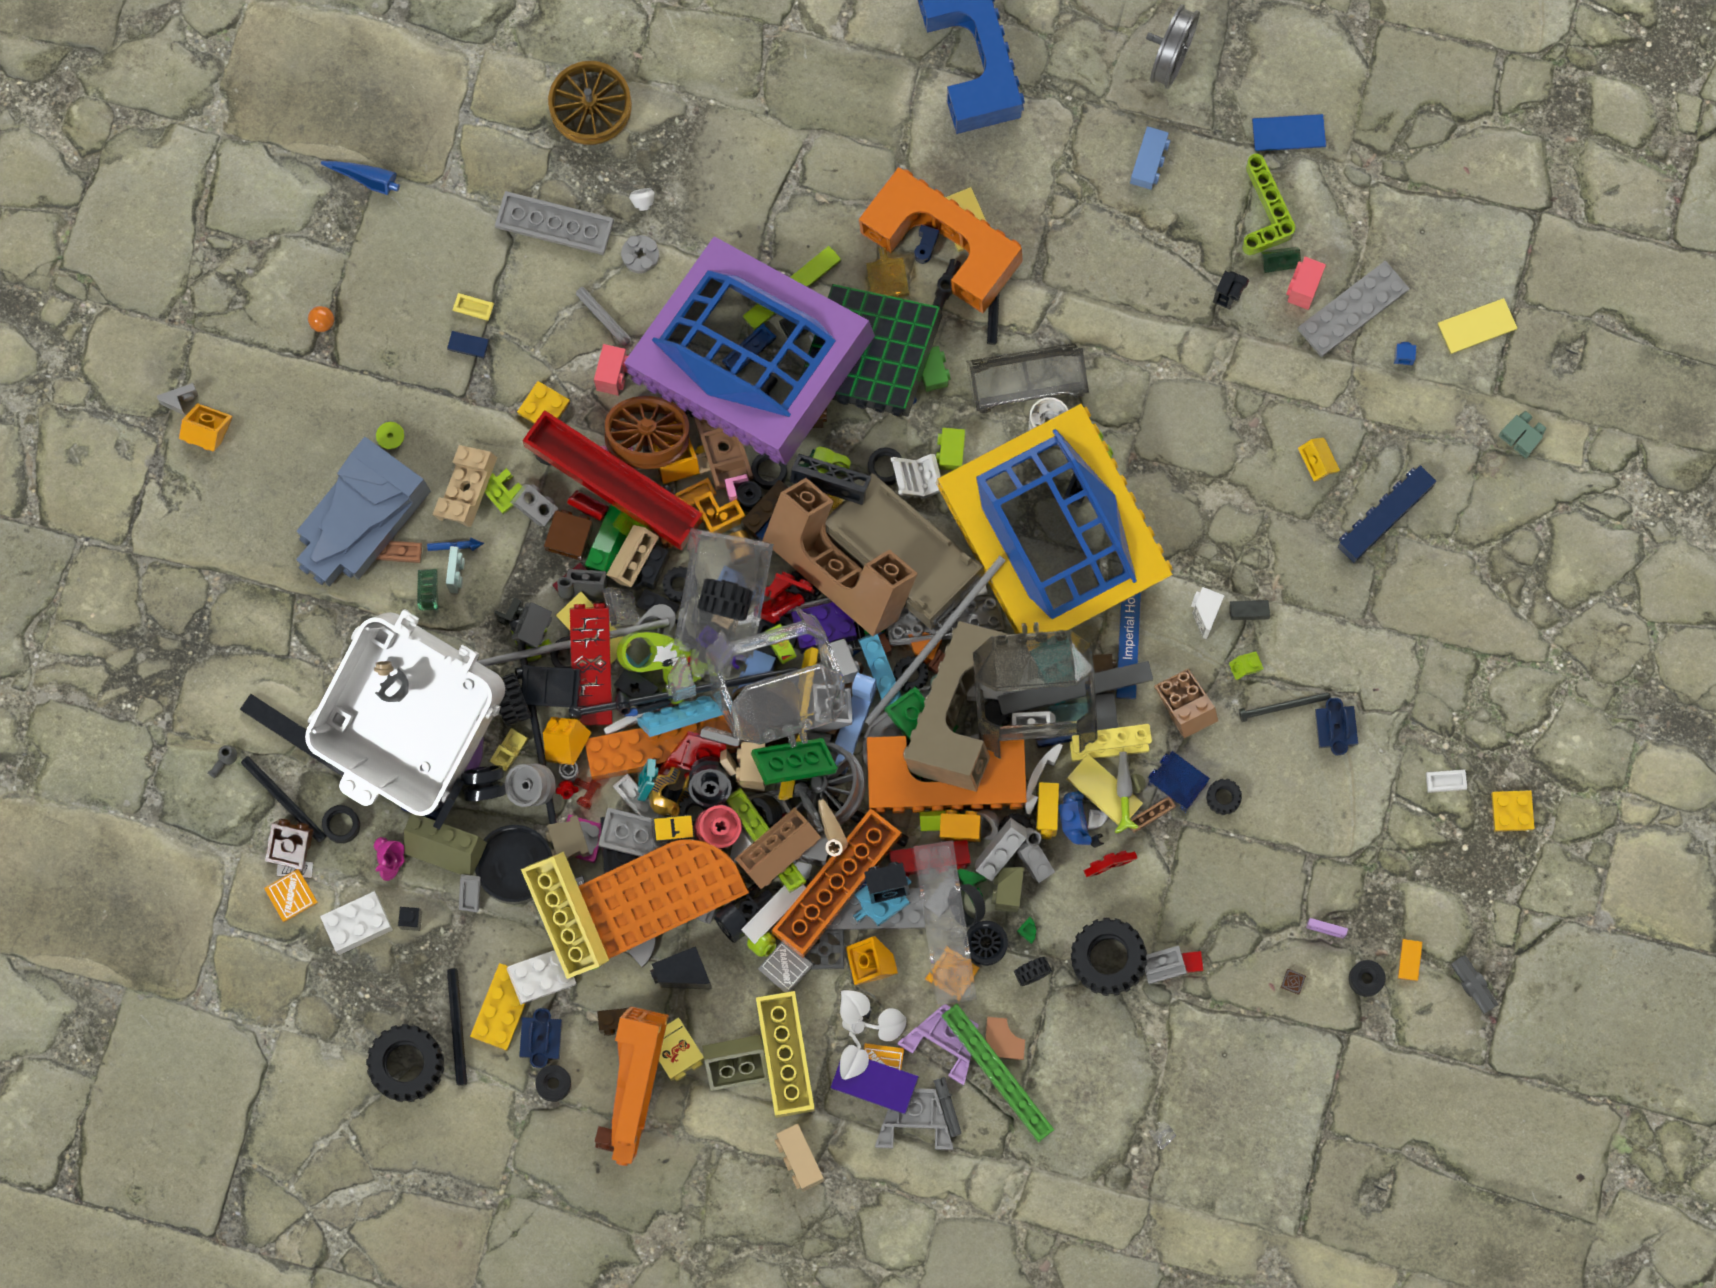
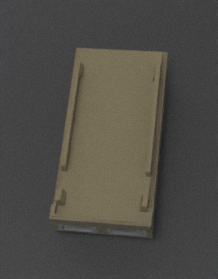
(891, 523)

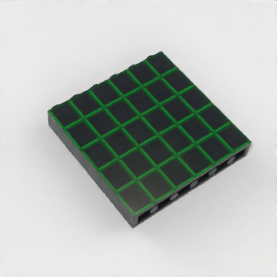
(896, 357)

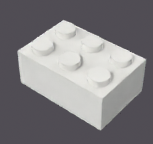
(356, 923)

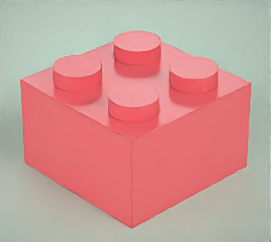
(1305, 282)
(611, 370)

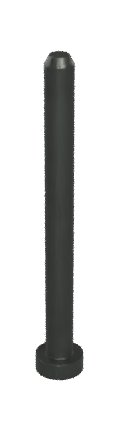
(1282, 706)

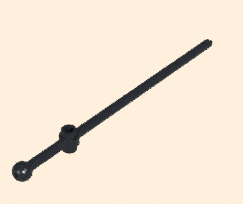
(624, 703)
(535, 725)

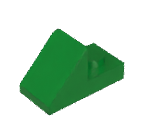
(971, 878)

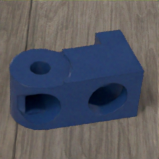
(927, 244)

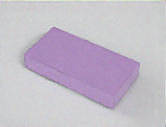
(1326, 928)

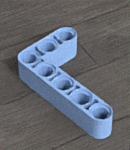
(862, 697)

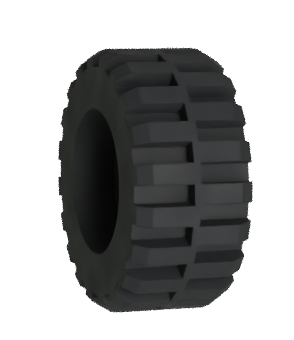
(1102, 931)
(386, 1044)

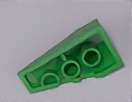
(606, 544)

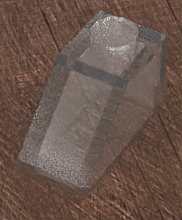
(680, 681)

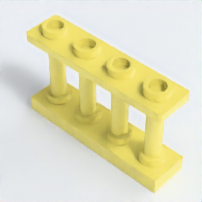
(1112, 741)

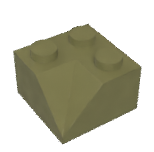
(1008, 889)

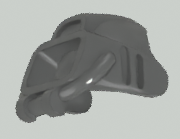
(400, 694)

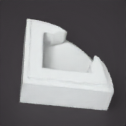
(1096, 819)

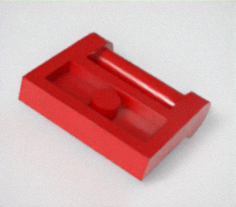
(777, 607)

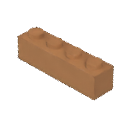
(1153, 813)

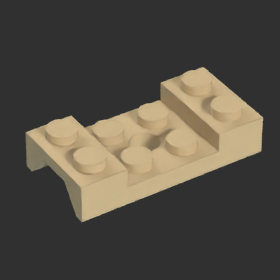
(471, 468)

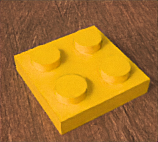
(542, 399)
(1512, 811)

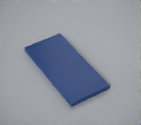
(1288, 132)

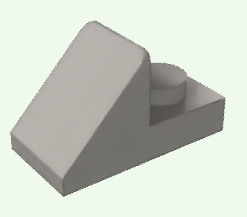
(174, 397)

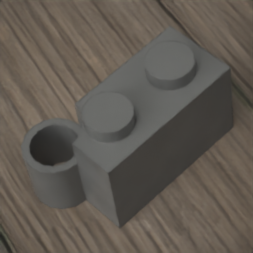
(586, 581)

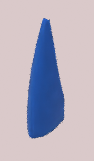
(371, 177)

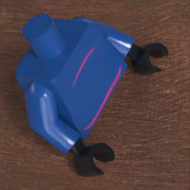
(1074, 820)

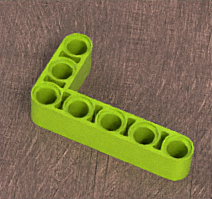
(1270, 207)

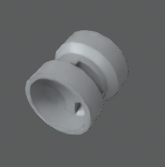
(570, 773)

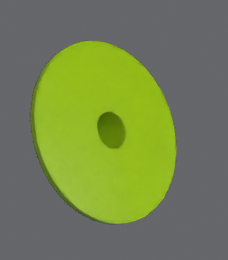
(390, 435)

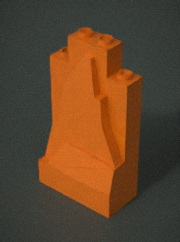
(639, 1049)

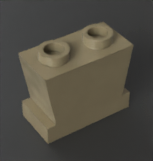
(568, 838)

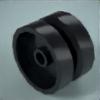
(709, 782)
(483, 783)

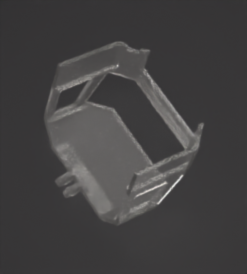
(785, 702)

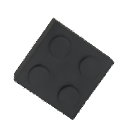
(887, 882)

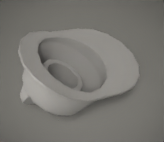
(657, 613)
(989, 823)

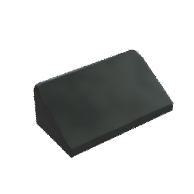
(1249, 610)

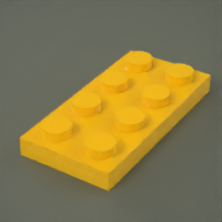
(499, 1012)

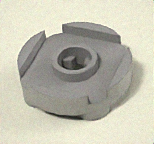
(646, 262)

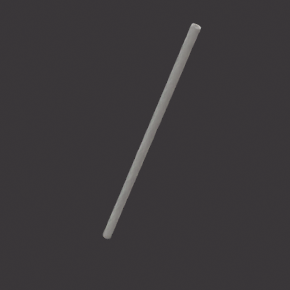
(935, 640)
(567, 644)

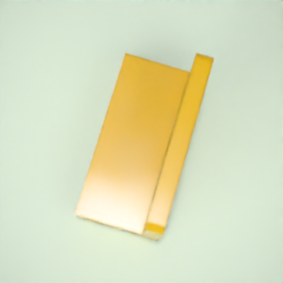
(1318, 458)

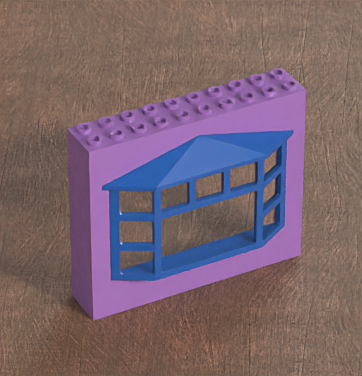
(721, 395)

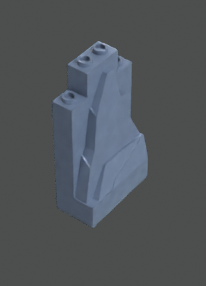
(359, 514)

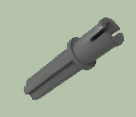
(947, 1107)

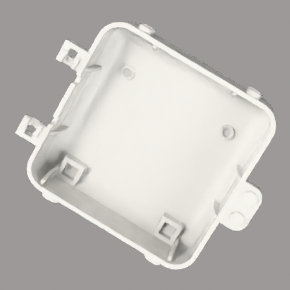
(411, 746)

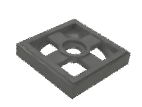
(839, 934)

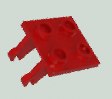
(784, 581)

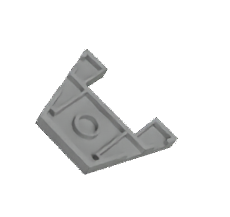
(923, 1113)

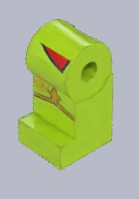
(783, 649)

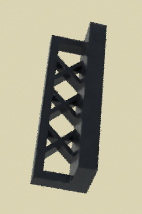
(828, 482)

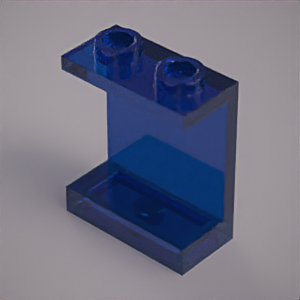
(1178, 780)

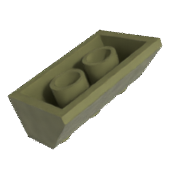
(735, 1062)

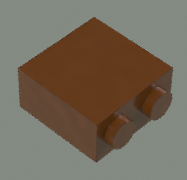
(568, 535)

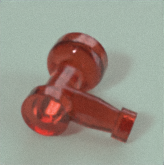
(591, 789)

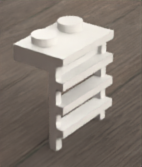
(917, 476)

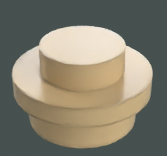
(383, 668)

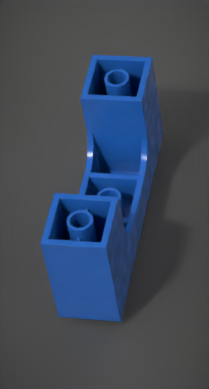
(994, 94)

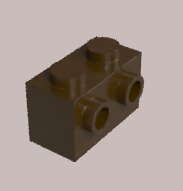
(609, 1020)

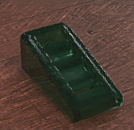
(430, 601)

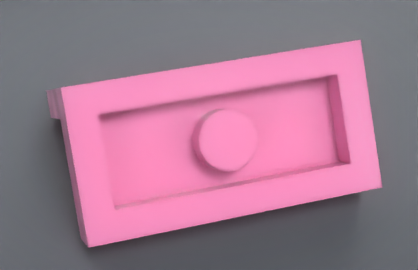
(732, 485)

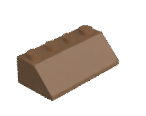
(778, 848)

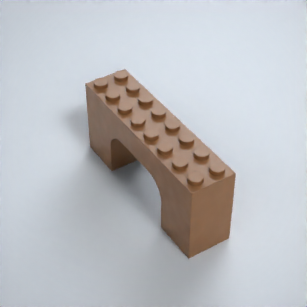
(799, 536)

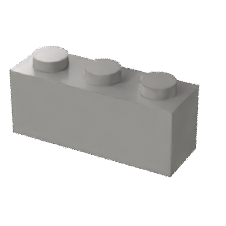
(1000, 849)

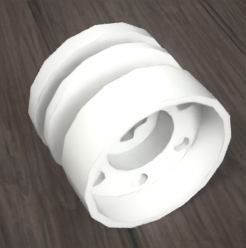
(1045, 410)

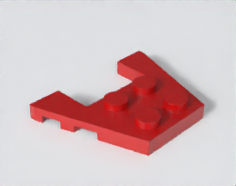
(689, 750)

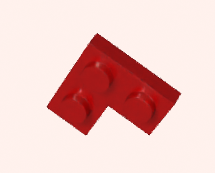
(1110, 861)

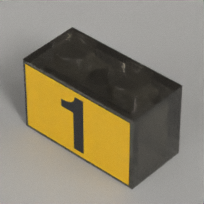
(672, 829)

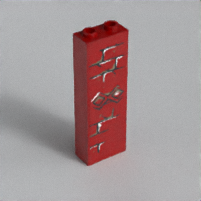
(592, 655)

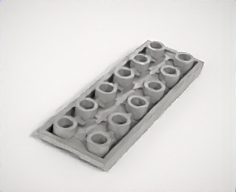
(981, 612)

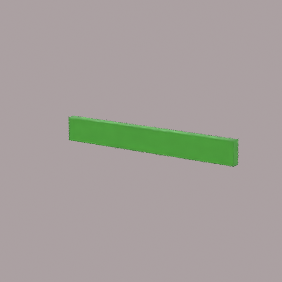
(997, 1072)

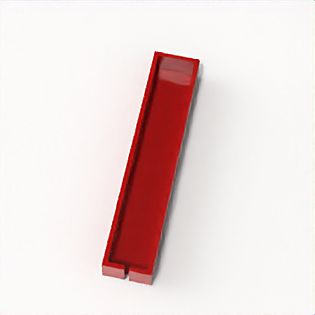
(612, 479)

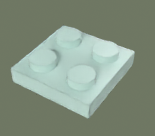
(455, 564)

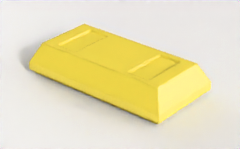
(473, 306)

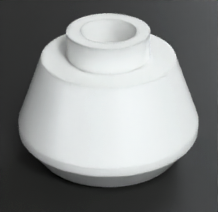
(642, 198)

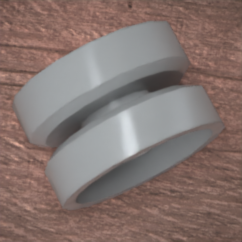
(530, 785)

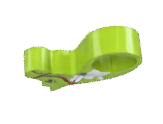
(663, 655)

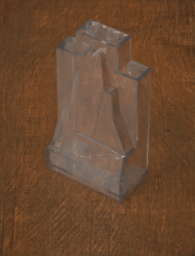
(728, 559)

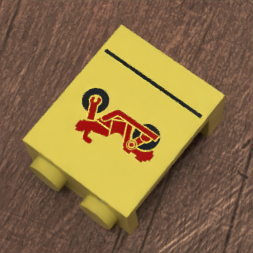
(679, 1051)

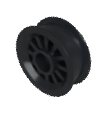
(1001, 934)

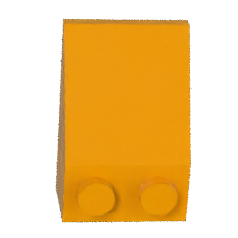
(684, 467)

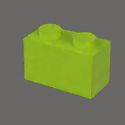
(952, 448)

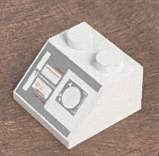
(1205, 609)

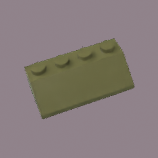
(445, 847)

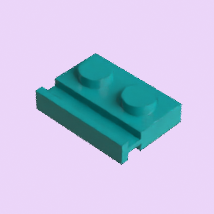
(646, 778)

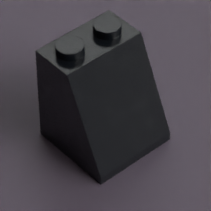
(681, 971)

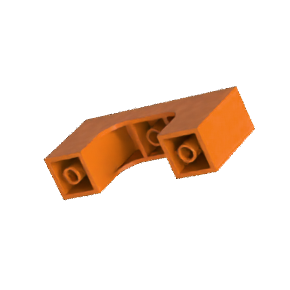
(911, 202)
(897, 790)

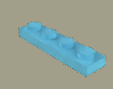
(878, 665)

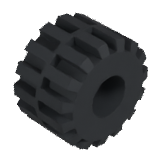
(725, 599)

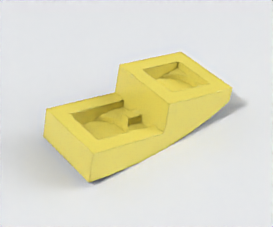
(509, 749)

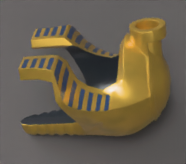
(664, 800)

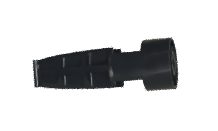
(733, 920)

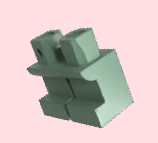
(1516, 428)

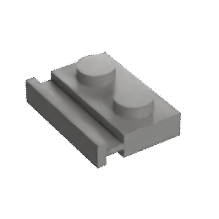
(1164, 965)

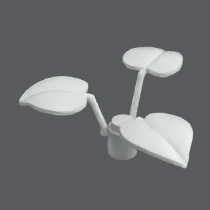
(852, 1008)

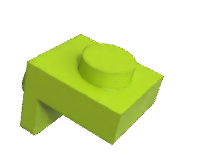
(1246, 665)

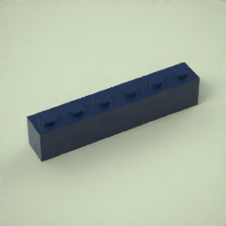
(1386, 514)

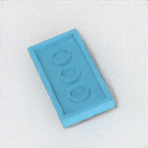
(679, 716)

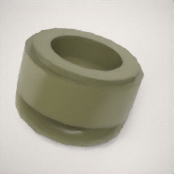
(1138, 783)

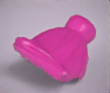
(389, 857)

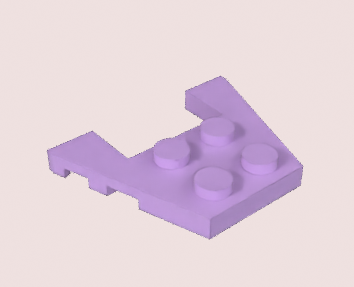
(938, 1032)

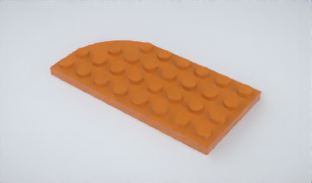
(660, 892)

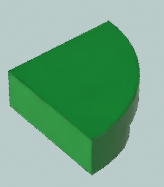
(1028, 930)

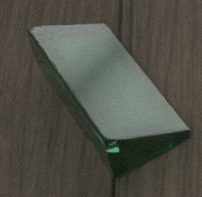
(1280, 259)

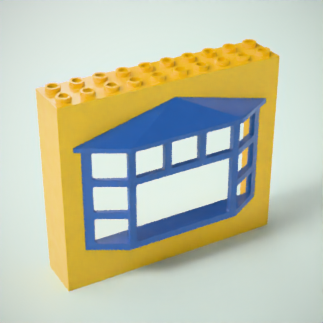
(991, 535)

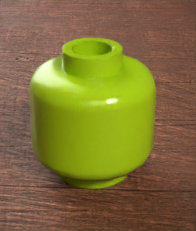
(764, 945)

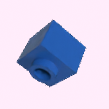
(1405, 353)

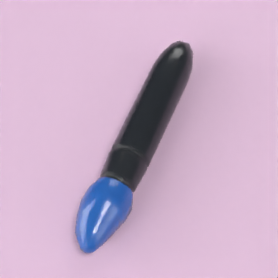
(649, 707)

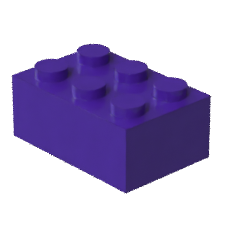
(833, 621)

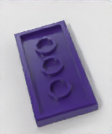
(879, 1086)

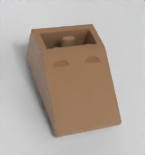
(1186, 703)

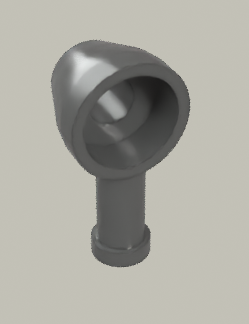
(223, 760)

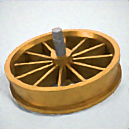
(589, 102)

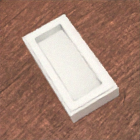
(1446, 781)

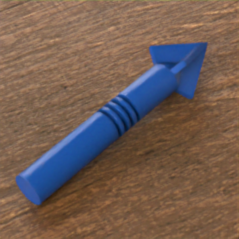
(472, 544)

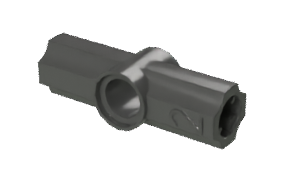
(1474, 984)

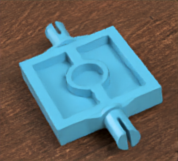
(879, 911)

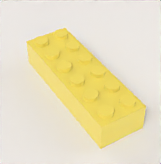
(565, 915)
(785, 1054)

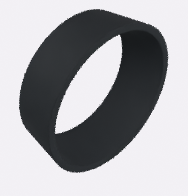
(978, 902)

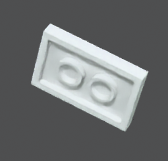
(538, 977)

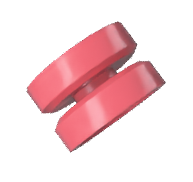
(728, 823)

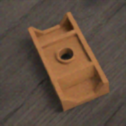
(722, 463)

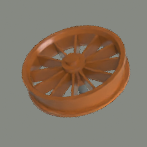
(647, 432)

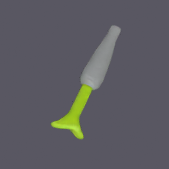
(1124, 791)

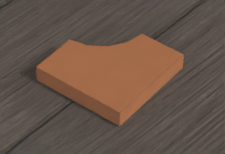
(1002, 1040)

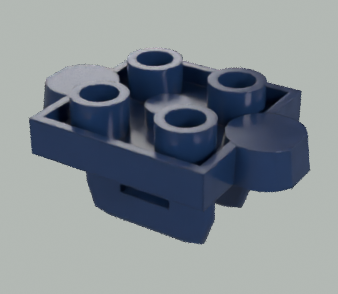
(1336, 726)
(540, 1038)

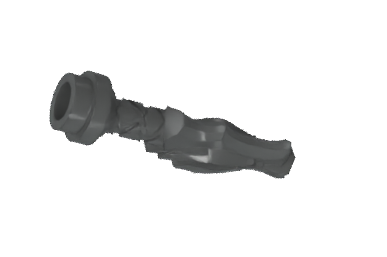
(802, 790)

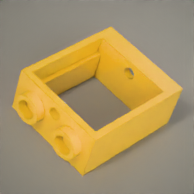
(1047, 809)

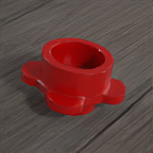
(566, 789)

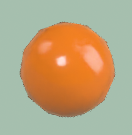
(320, 319)

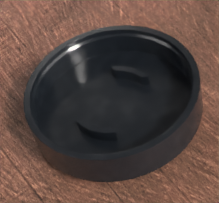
(504, 856)

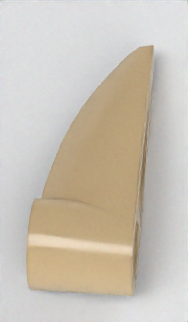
(832, 830)

